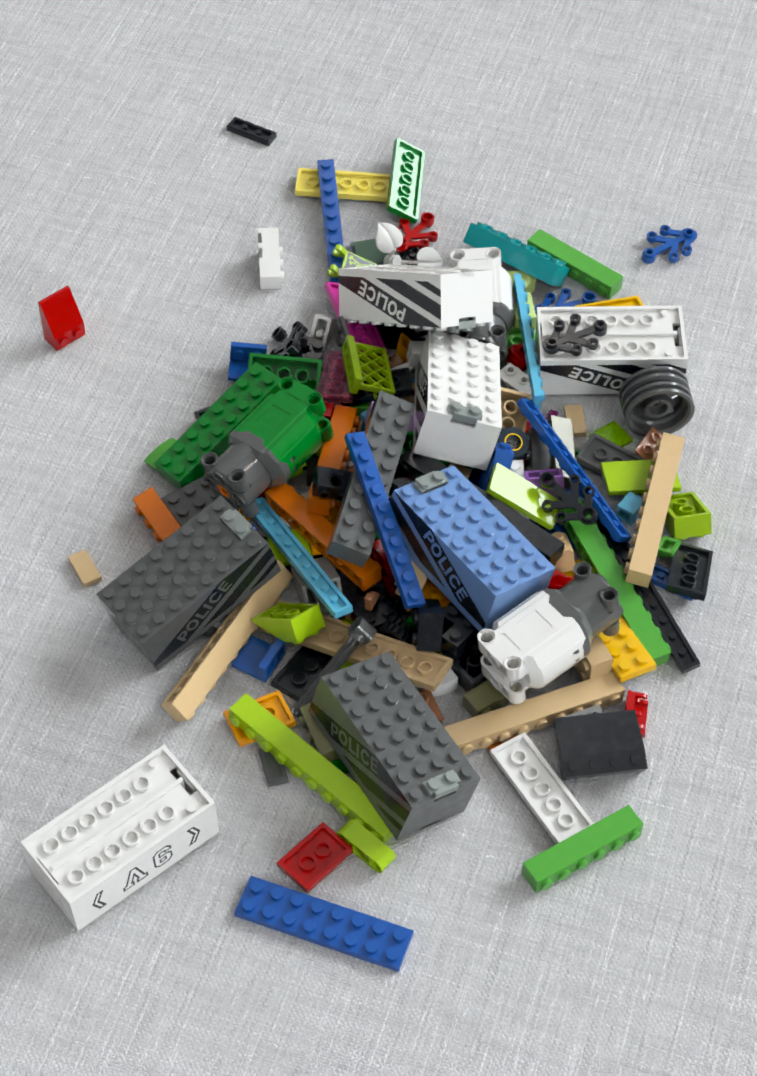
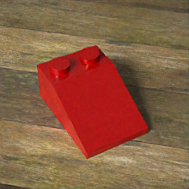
(61, 318)

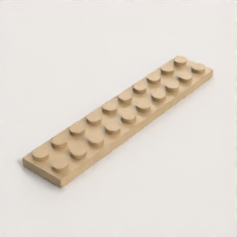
(421, 667)

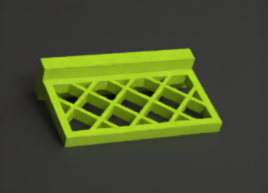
(353, 367)

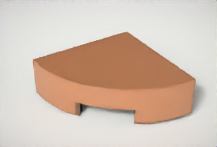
(370, 600)

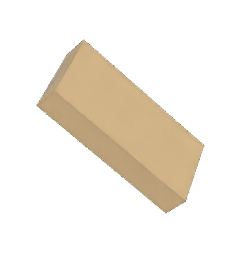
(576, 414)
(85, 568)

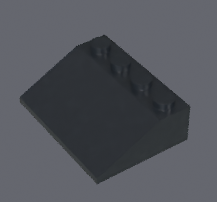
(599, 745)

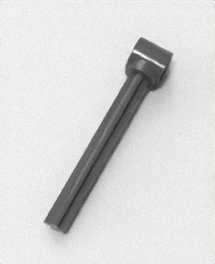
(360, 634)

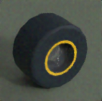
(516, 439)

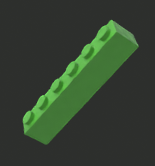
(582, 267)
(582, 848)

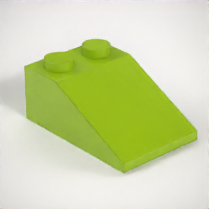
(687, 516)
(291, 621)

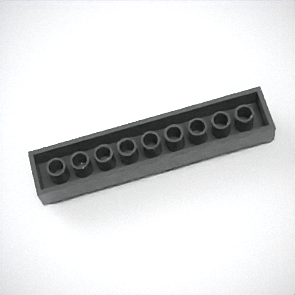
(386, 433)

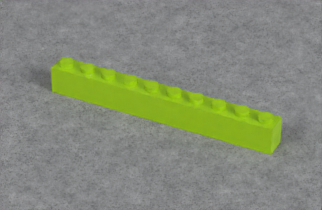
(307, 764)

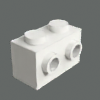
(513, 377)

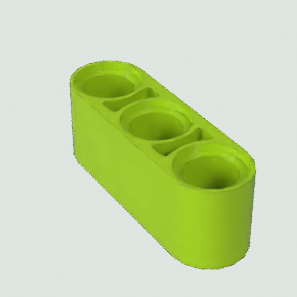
(367, 846)

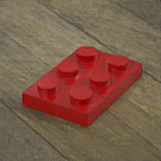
(315, 857)

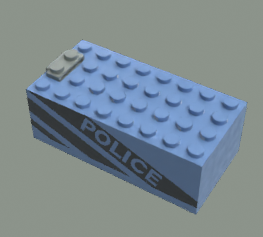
(467, 546)

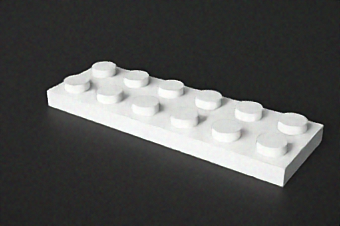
(540, 788)

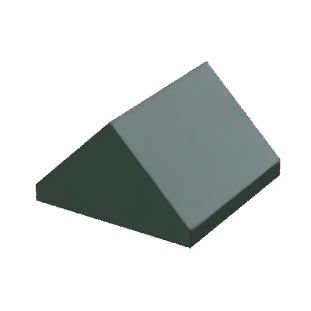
(368, 250)

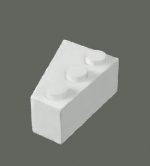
(269, 259)

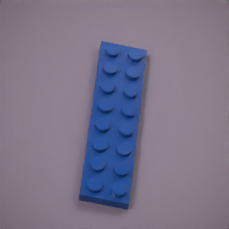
(324, 923)

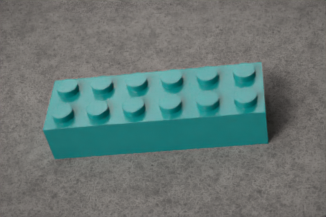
(518, 254)

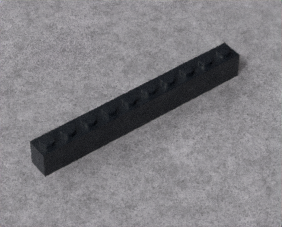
(549, 546)

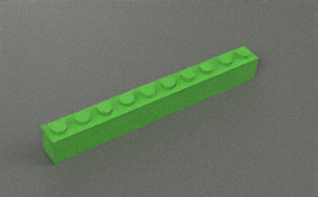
(596, 552)

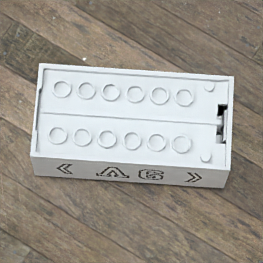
(121, 837)

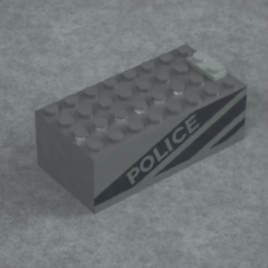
(189, 582)
(393, 745)

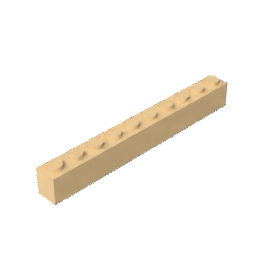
(654, 511)
(222, 649)
(534, 712)

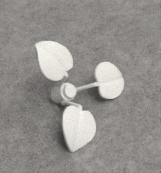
(390, 237)

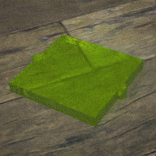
(614, 433)

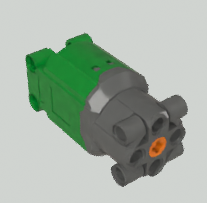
(268, 445)

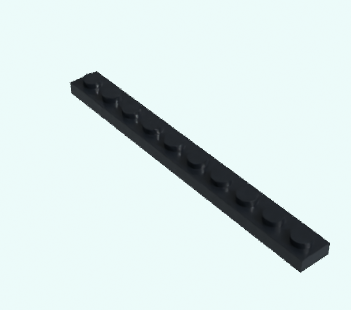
(661, 616)

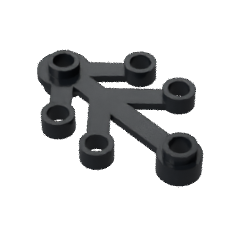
(554, 343)
(292, 344)
(570, 501)

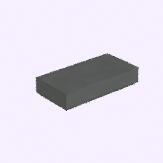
(274, 772)

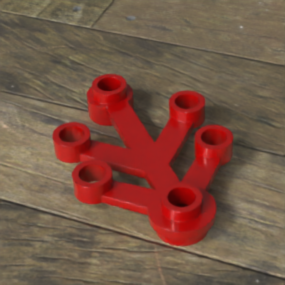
(427, 221)

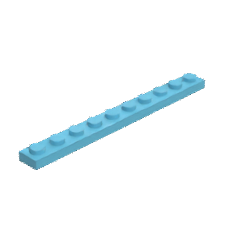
(528, 344)
(302, 561)

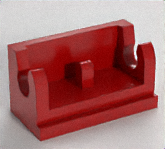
(640, 707)

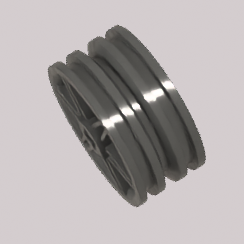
(657, 399)

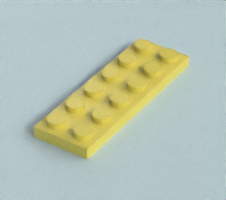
(349, 185)

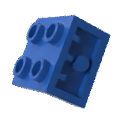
(240, 358)
(260, 658)

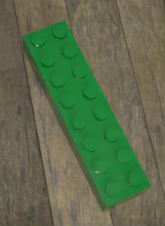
(210, 433)

